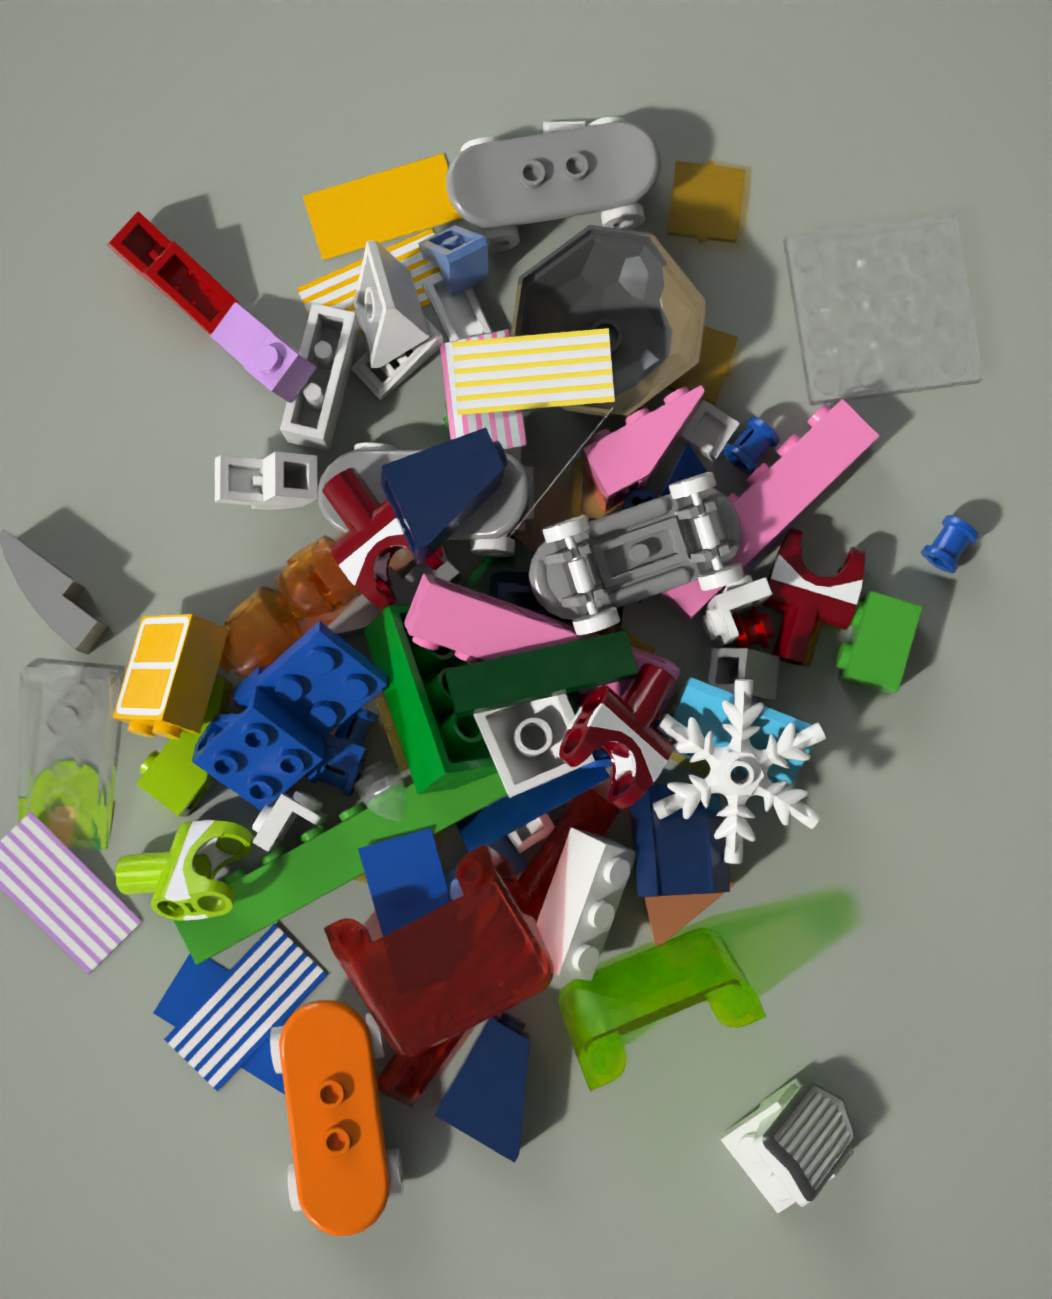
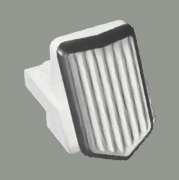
(793, 1143)

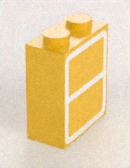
(170, 675)

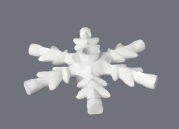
(739, 753)

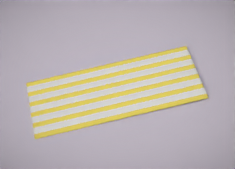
(533, 371)

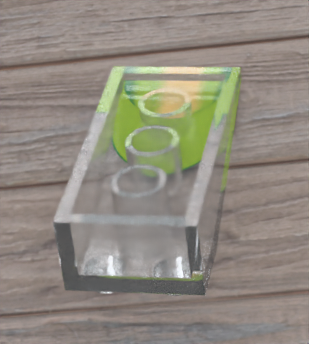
(69, 748)

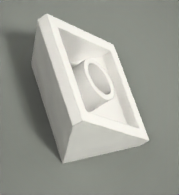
(387, 307)
(527, 742)

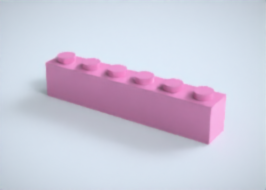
(786, 490)
(491, 628)

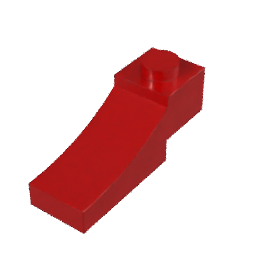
(172, 272)

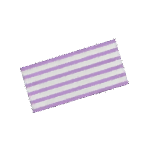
(62, 894)

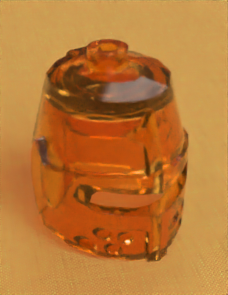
(314, 582)
(257, 633)

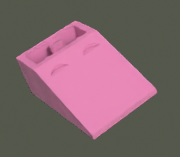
(631, 455)

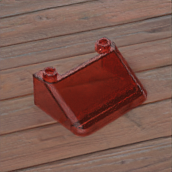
(450, 963)

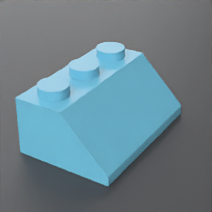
(705, 705)

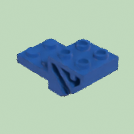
(287, 716)

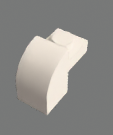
(267, 483)

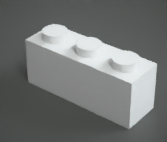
(330, 346)
(583, 901)

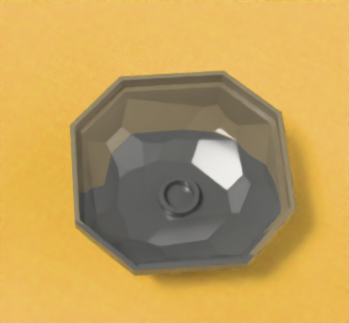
(624, 285)

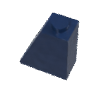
(442, 488)
(490, 1087)

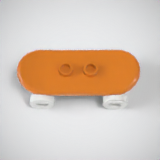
(335, 1117)

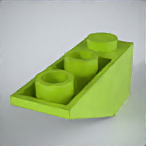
(171, 773)

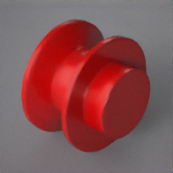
(753, 629)

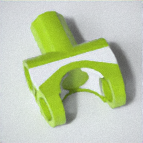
(185, 875)

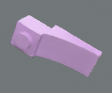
(263, 353)

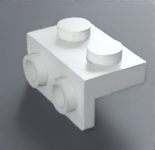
(733, 599)
(277, 819)

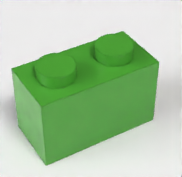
(878, 643)

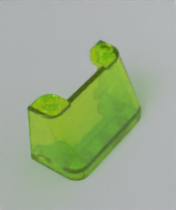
(649, 988)

